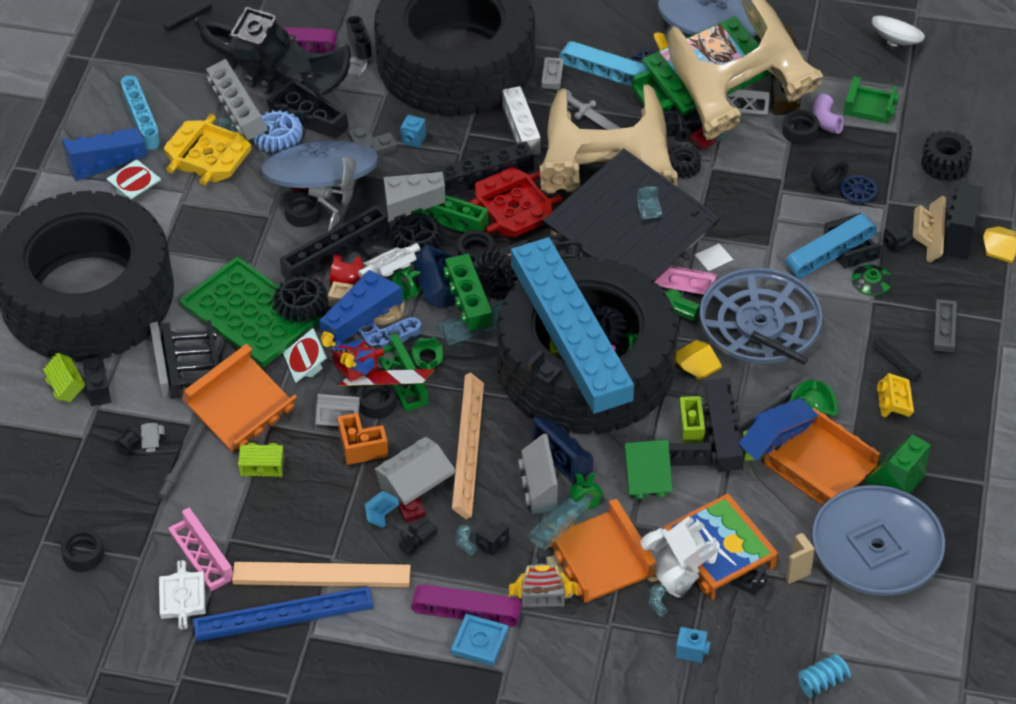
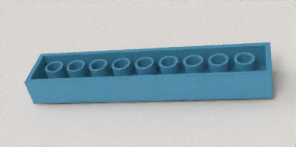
(572, 325)

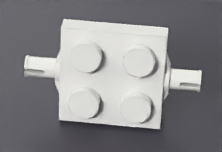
(390, 261)
(182, 595)

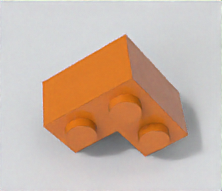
(359, 443)

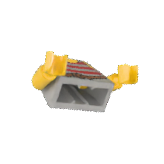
(542, 585)

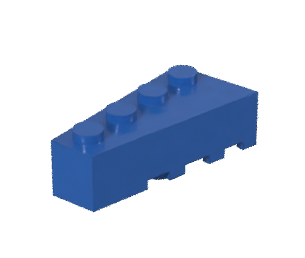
(103, 152)
(360, 305)
(777, 427)

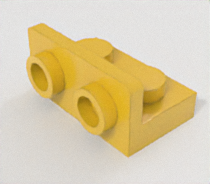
(895, 395)

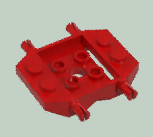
(529, 199)

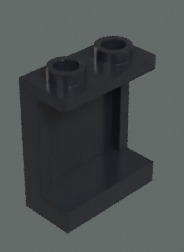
(860, 254)

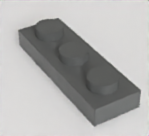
(945, 325)

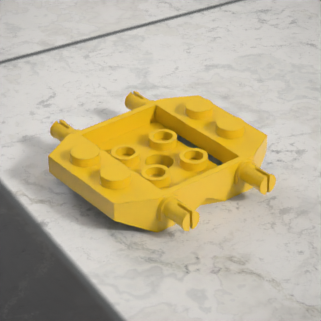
(227, 148)

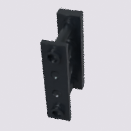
(172, 352)

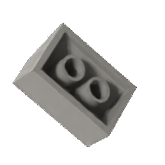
(414, 471)
(539, 476)

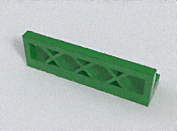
(404, 363)

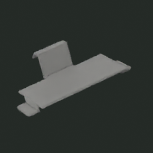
(151, 434)

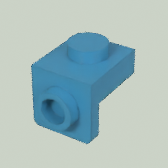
(379, 507)

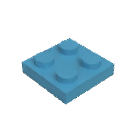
(479, 640)

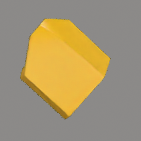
(1000, 243)
(698, 359)

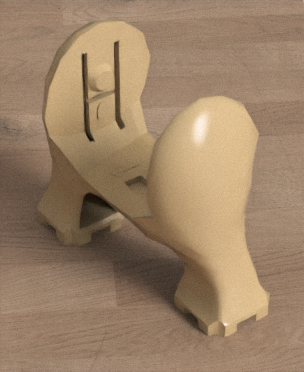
(710, 82)
(574, 146)

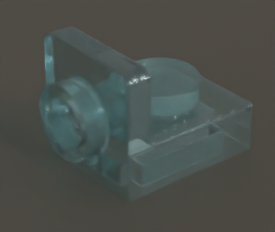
(648, 202)

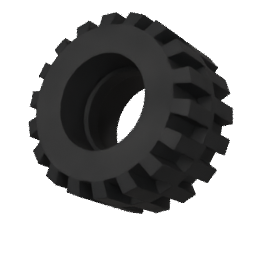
(946, 155)

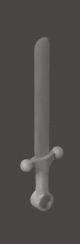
(586, 109)

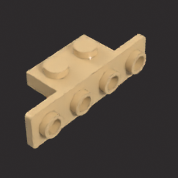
(930, 227)

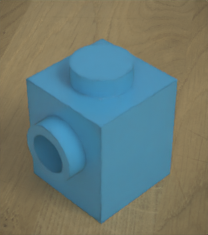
(413, 131)
(692, 645)

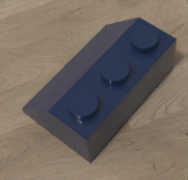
(431, 278)
(565, 451)

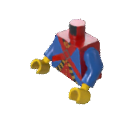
(353, 358)

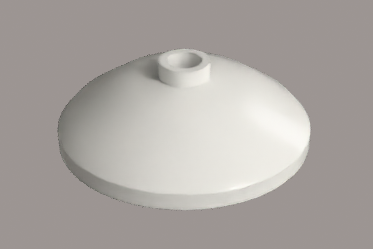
(897, 31)

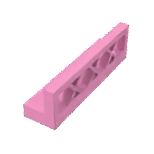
(687, 279)
(206, 544)

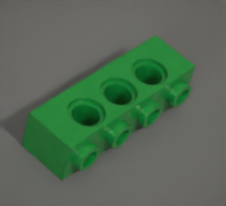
(458, 215)
(468, 292)

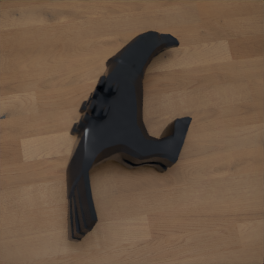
(270, 51)

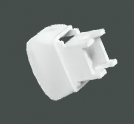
(678, 554)

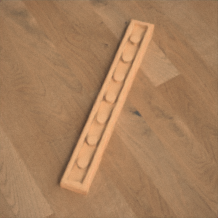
(468, 446)
(321, 574)

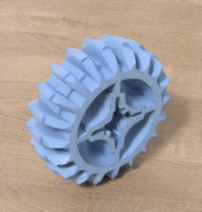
(282, 132)

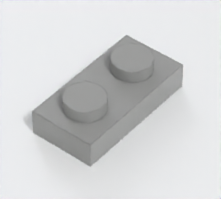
(552, 73)

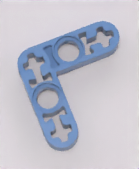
(377, 335)

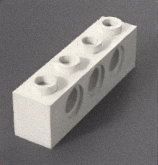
(521, 119)

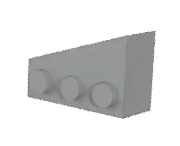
(413, 192)

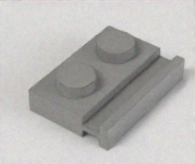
(332, 406)

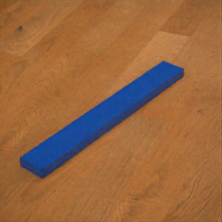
(283, 613)

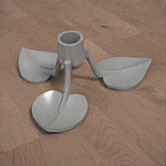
(346, 189)

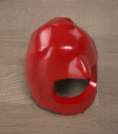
(345, 272)

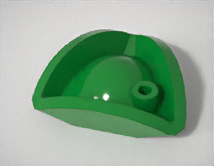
(817, 395)

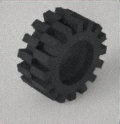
(685, 153)

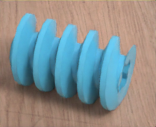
(822, 673)

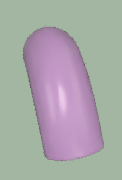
(827, 120)

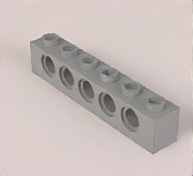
(235, 100)

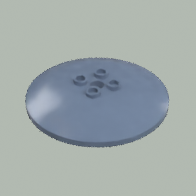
(698, 15)
(317, 163)
(885, 516)

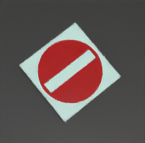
(133, 179)
(305, 356)

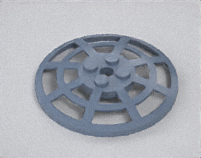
(759, 309)

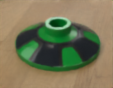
(871, 280)

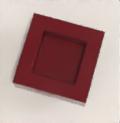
(700, 141)
(412, 510)

